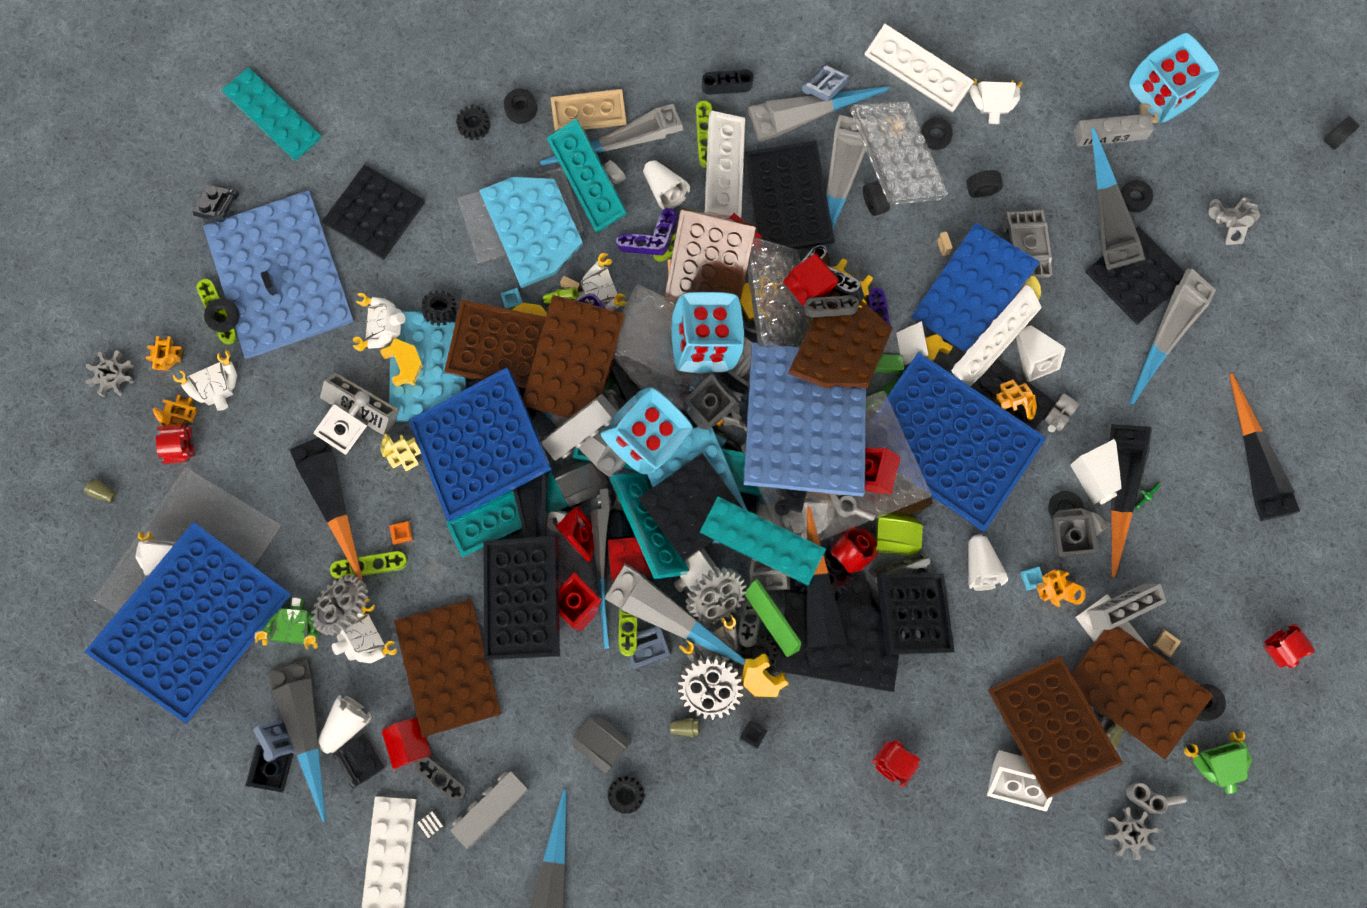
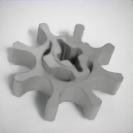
(110, 380)
(1128, 825)

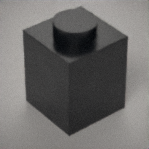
(618, 526)

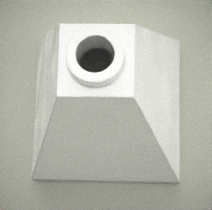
(1038, 353)

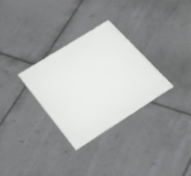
(911, 342)

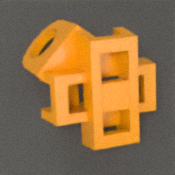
(168, 354)
(1024, 397)
(179, 415)
(1066, 588)

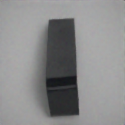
(847, 284)

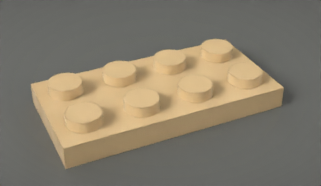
(591, 109)

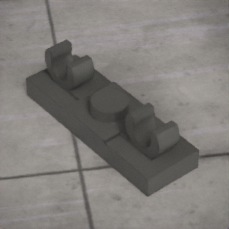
(903, 566)

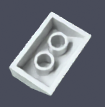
(1015, 782)

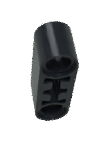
(724, 77)

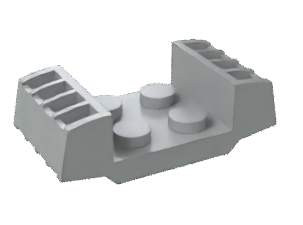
(1030, 234)

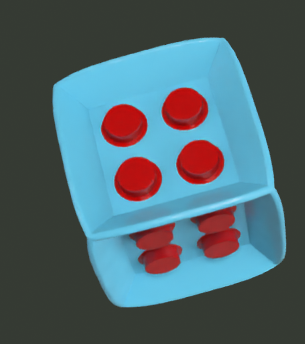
(1174, 77)
(707, 332)
(647, 431)

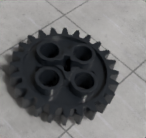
(843, 577)

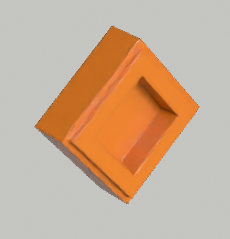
(401, 532)

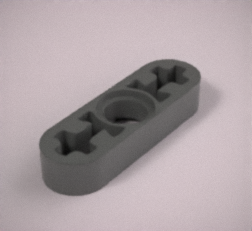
(845, 306)
(744, 625)
(432, 764)

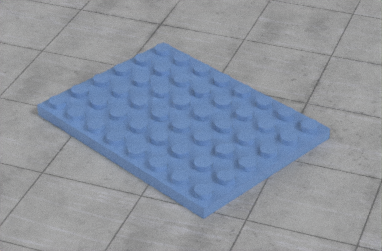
(294, 250)
(800, 431)

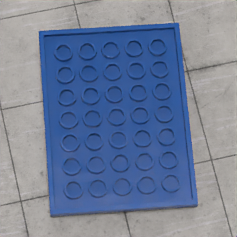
(961, 441)
(188, 623)

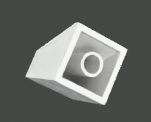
(1099, 472)

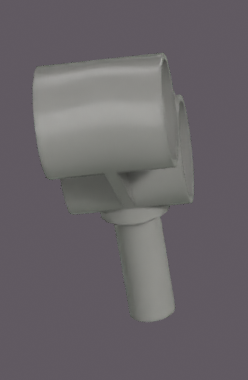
(1061, 413)
(838, 499)
(1147, 797)

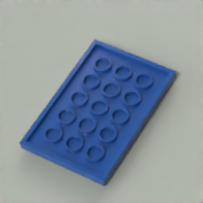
(974, 287)

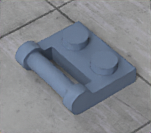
(829, 87)
(649, 651)
(273, 733)

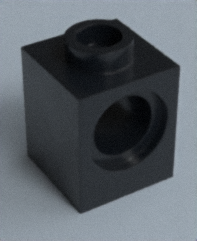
(753, 735)

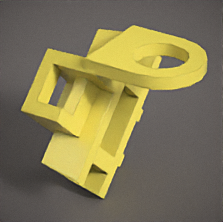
(391, 452)

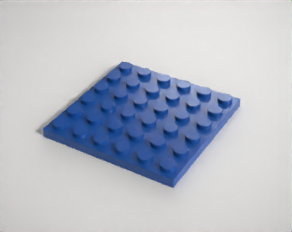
(479, 444)

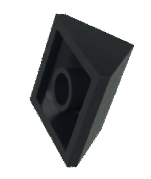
(268, 774)

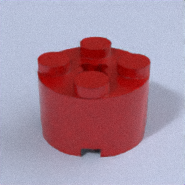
(174, 443)
(855, 549)
(1288, 646)
(896, 762)

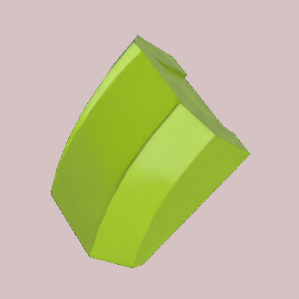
(898, 534)

